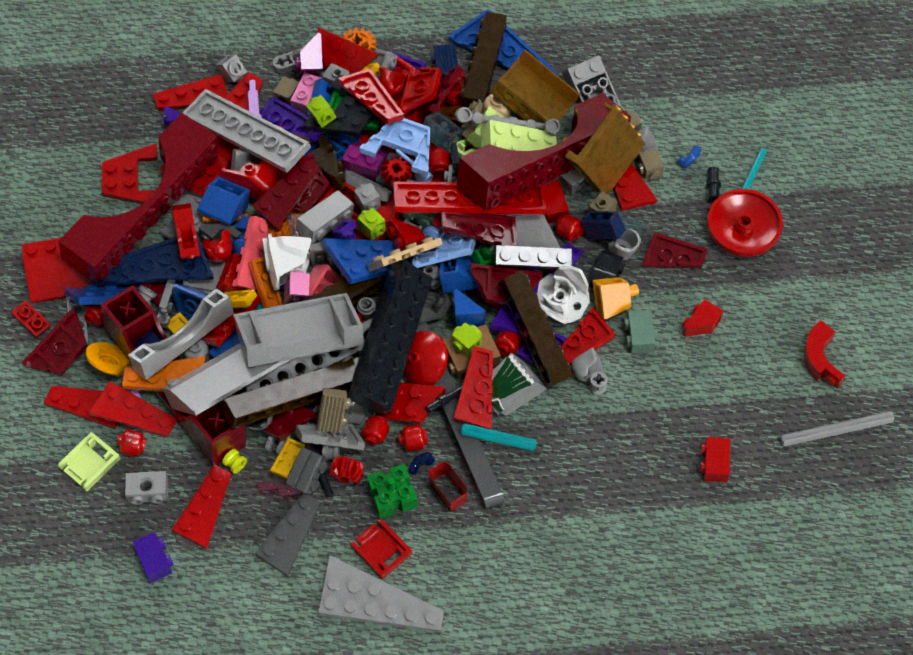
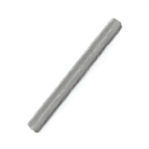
(837, 428)

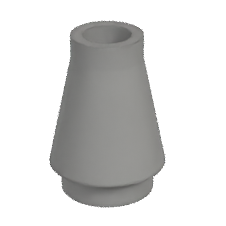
(366, 308)

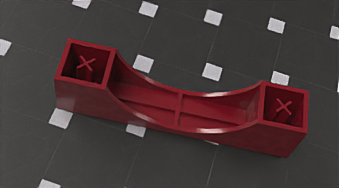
(499, 174)
(99, 243)
(126, 321)

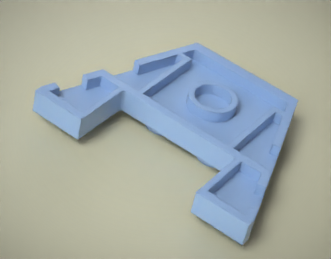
(407, 137)
(453, 247)

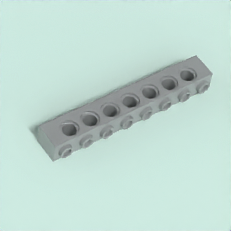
(326, 360)

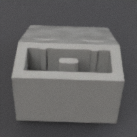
(590, 80)

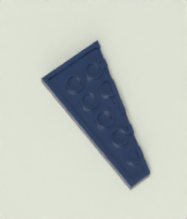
(158, 264)

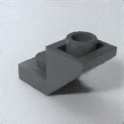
(213, 232)
(440, 308)

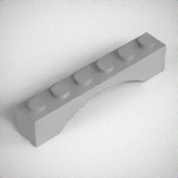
(152, 357)

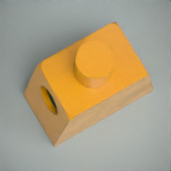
(613, 296)

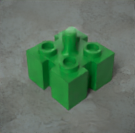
(392, 491)

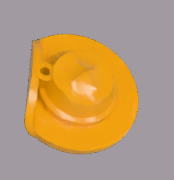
(107, 358)

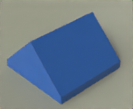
(187, 299)
(467, 311)

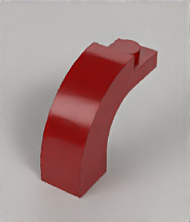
(186, 231)
(814, 355)

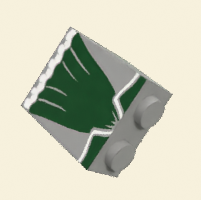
(513, 385)

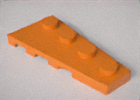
(156, 382)

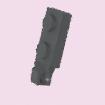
(166, 304)

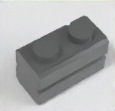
(307, 470)

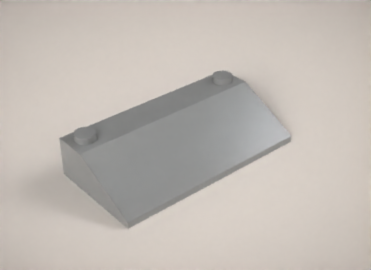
(298, 329)
(214, 381)

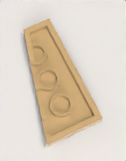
(397, 255)

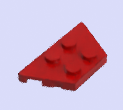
(344, 52)
(411, 402)

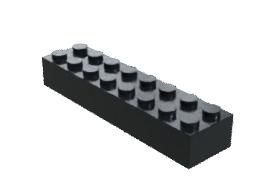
(390, 338)

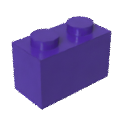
(153, 557)

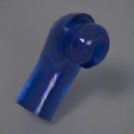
(419, 460)

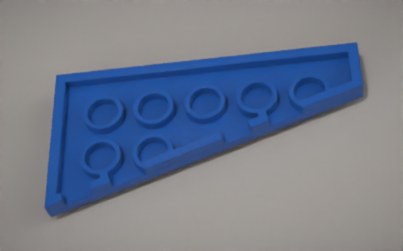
(511, 46)
(353, 256)

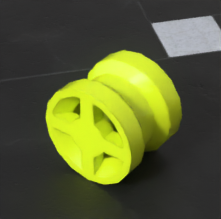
(234, 461)

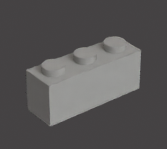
(325, 217)

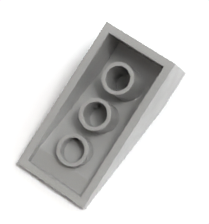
(534, 231)

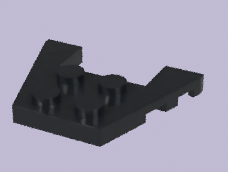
(350, 114)

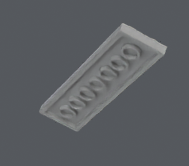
(247, 130)

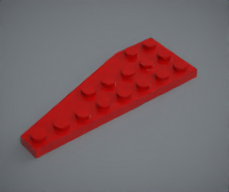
(238, 96)

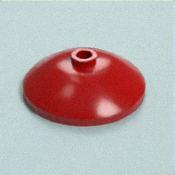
(426, 359)

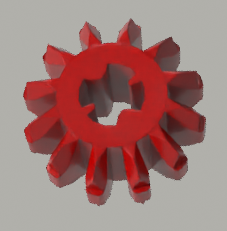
(395, 165)
(346, 470)

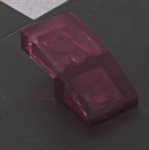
(283, 489)

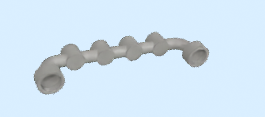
(464, 115)

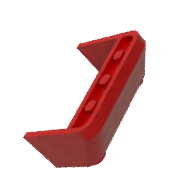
(256, 177)

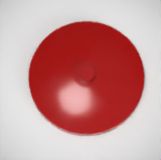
(744, 222)

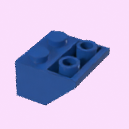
(224, 200)
(456, 275)

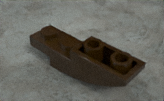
(329, 163)

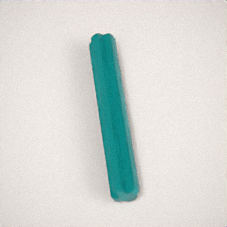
(498, 437)

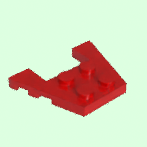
(419, 88)
(121, 175)

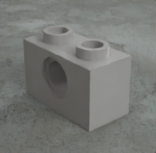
(138, 481)

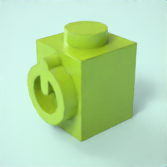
(321, 111)
(371, 224)
(465, 338)

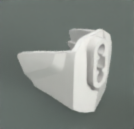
(284, 256)
(565, 282)

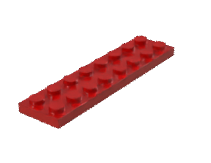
(447, 197)

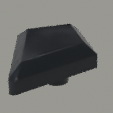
(455, 157)

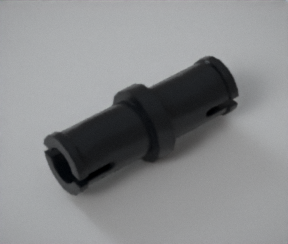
(713, 183)

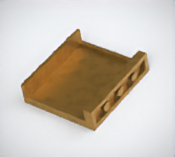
(534, 90)
(608, 151)

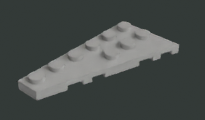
(362, 597)

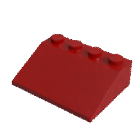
(48, 273)

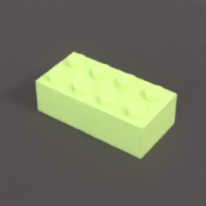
(515, 137)

